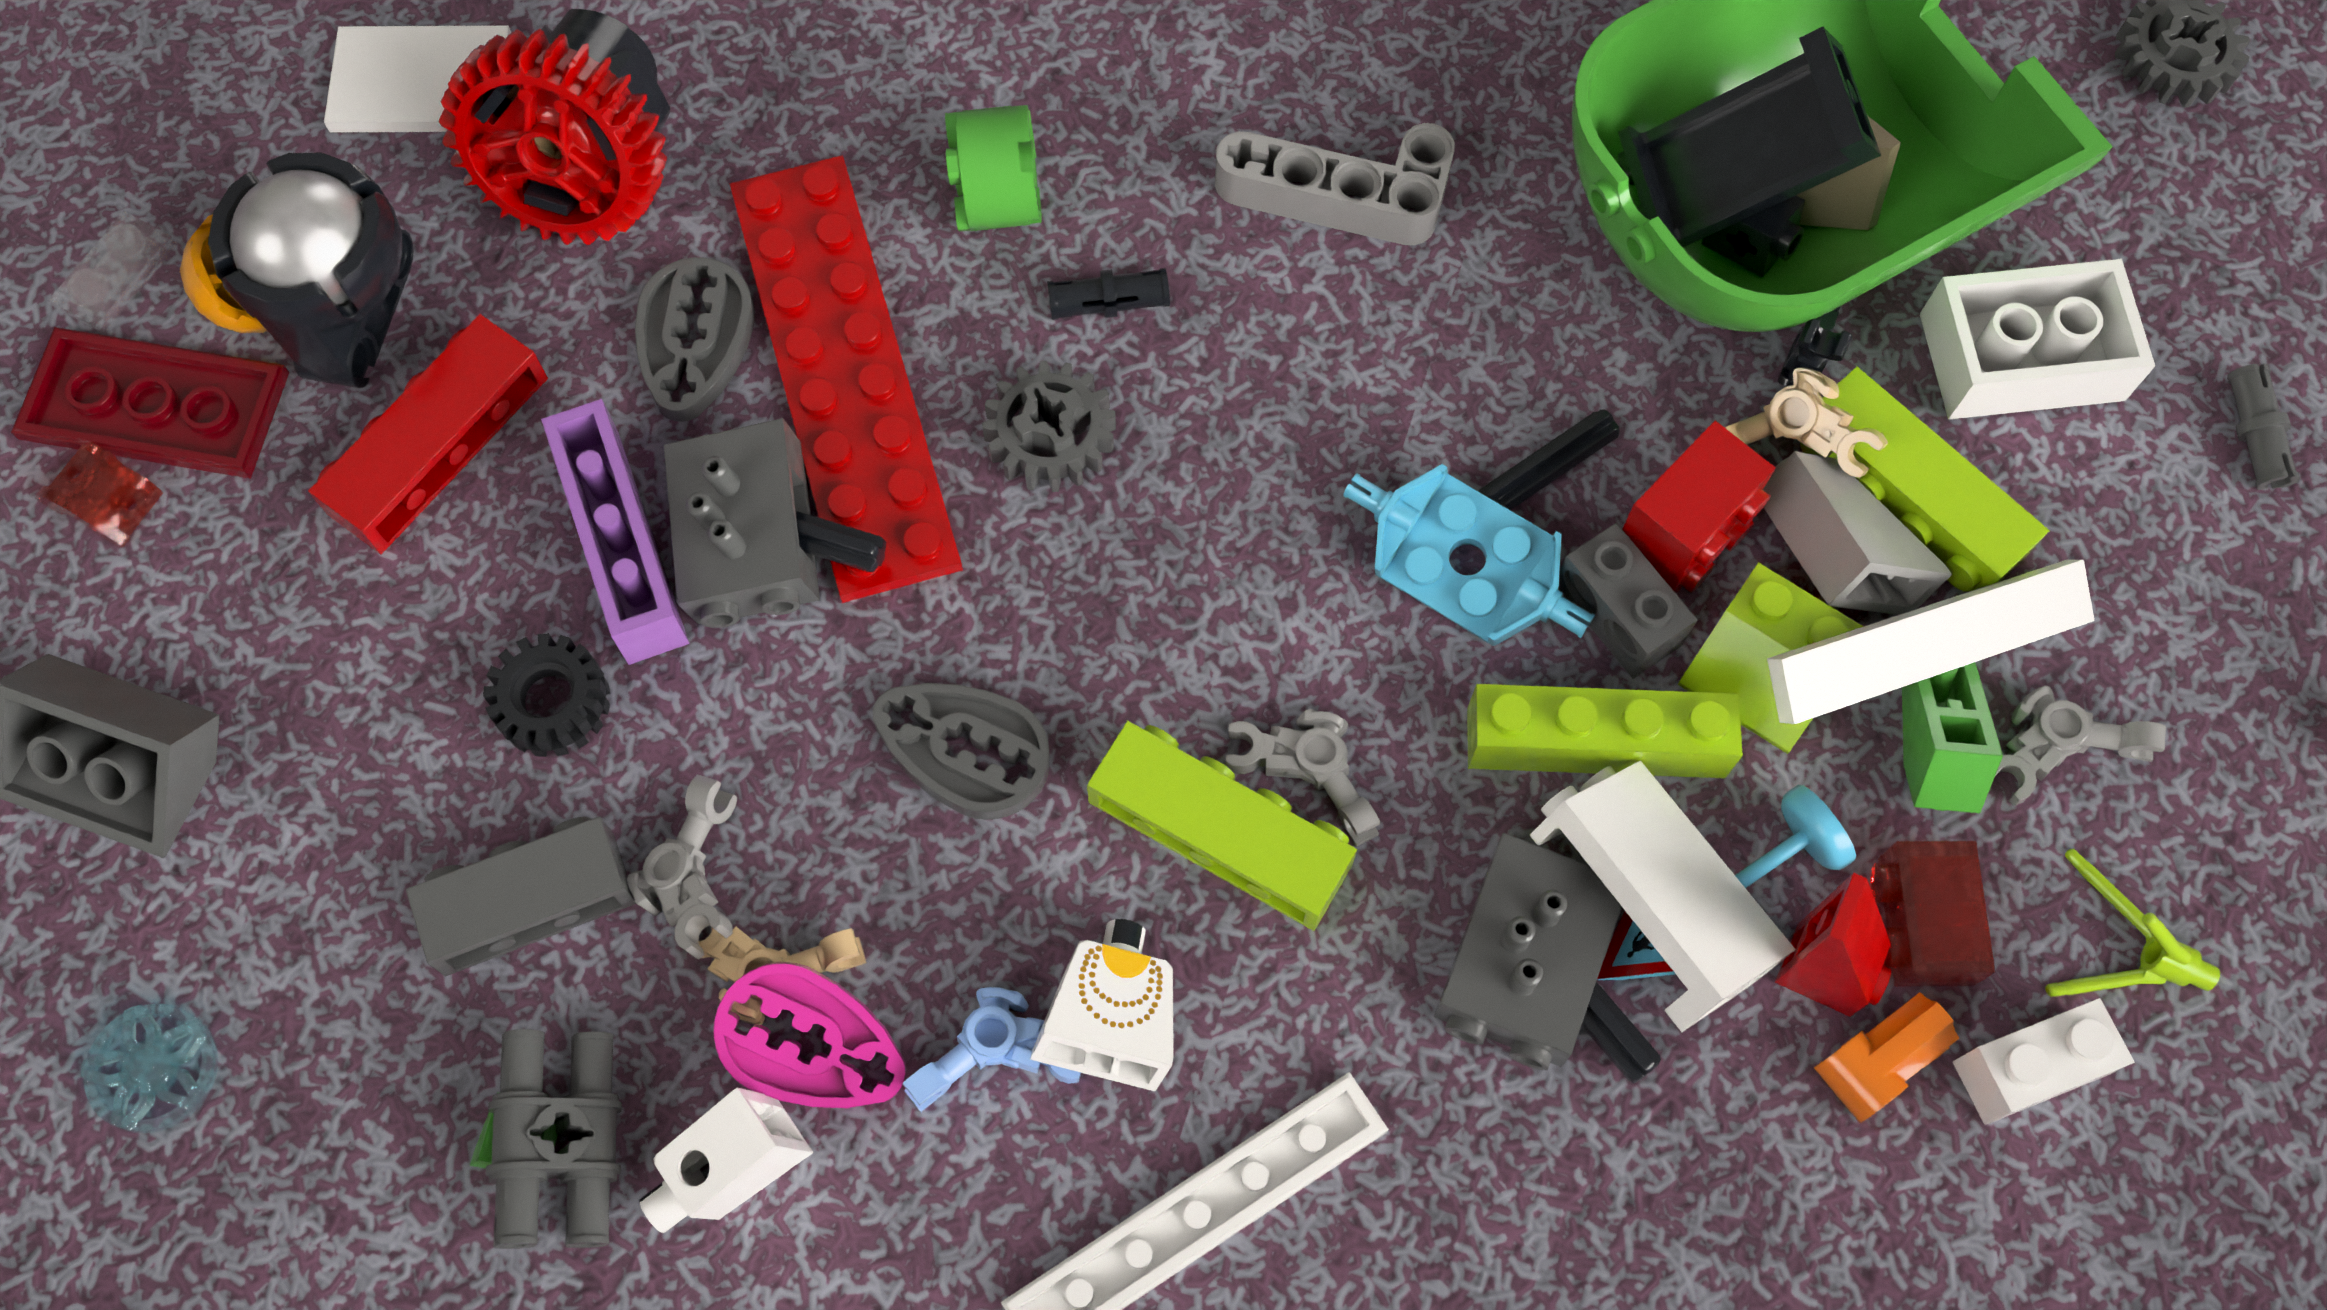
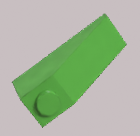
(1949, 741)

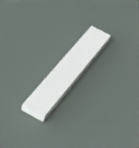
(1929, 641)
(1209, 1205)

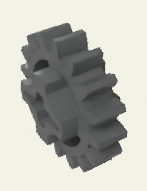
(2182, 49)
(1036, 447)

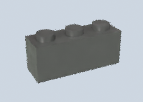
(519, 895)

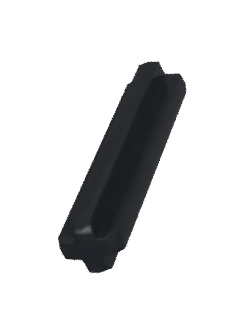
(1552, 460)

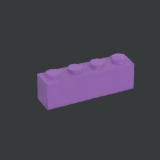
(614, 532)

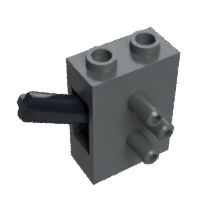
(747, 526)
(1535, 963)

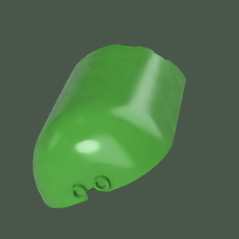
(1962, 160)

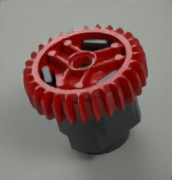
(561, 126)

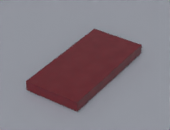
(151, 402)

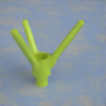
(2161, 957)

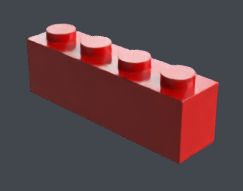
(428, 433)

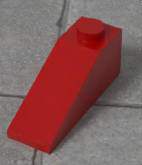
(1840, 950)

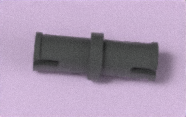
(2263, 426)

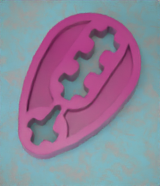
(780, 1071)

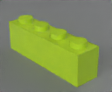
(1936, 489)
(1603, 728)
(1221, 823)

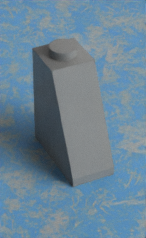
(1849, 539)

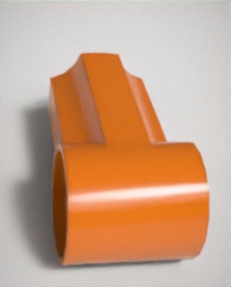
(1876, 1064)

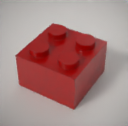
(1699, 507)

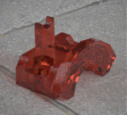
(101, 494)

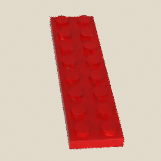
(844, 373)

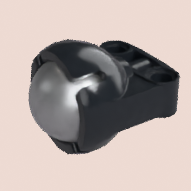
(314, 261)

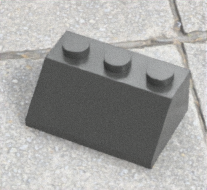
(103, 752)

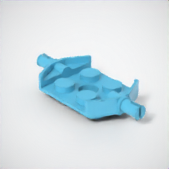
(1439, 513)

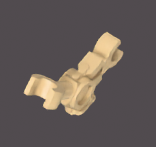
(1803, 415)
(741, 954)

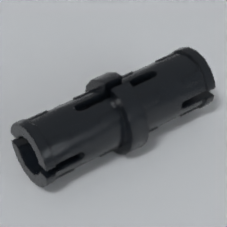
(1108, 293)

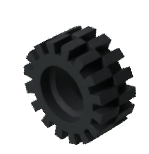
(533, 663)

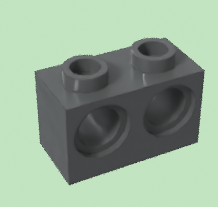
(1631, 602)

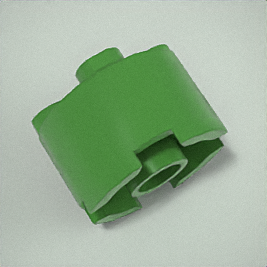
(993, 167)

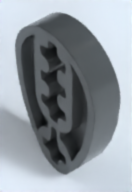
(663, 322)
(957, 781)

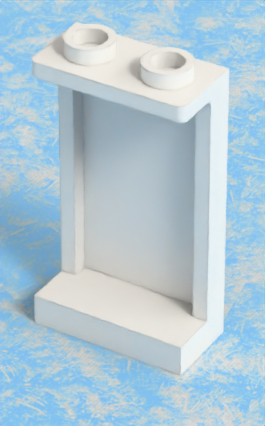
(1668, 886)

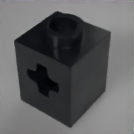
(1762, 237)

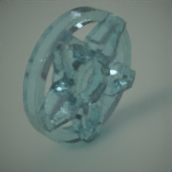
(150, 1068)

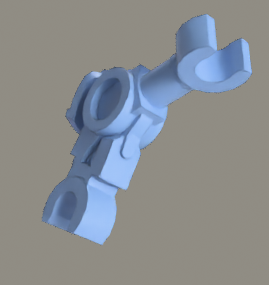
(987, 1038)

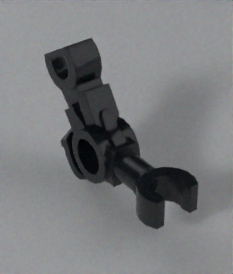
(1815, 346)

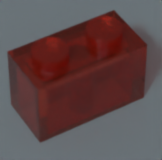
(1934, 913)

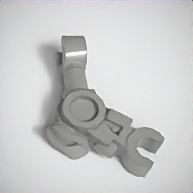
(2063, 730)
(1313, 756)
(677, 871)

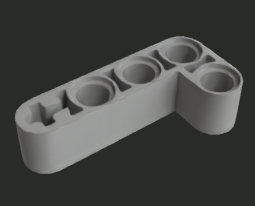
(1329, 178)

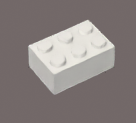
(2036, 339)

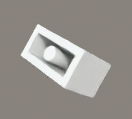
(2042, 1061)

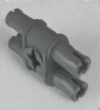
(525, 1160)

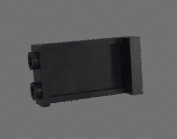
(1752, 144)

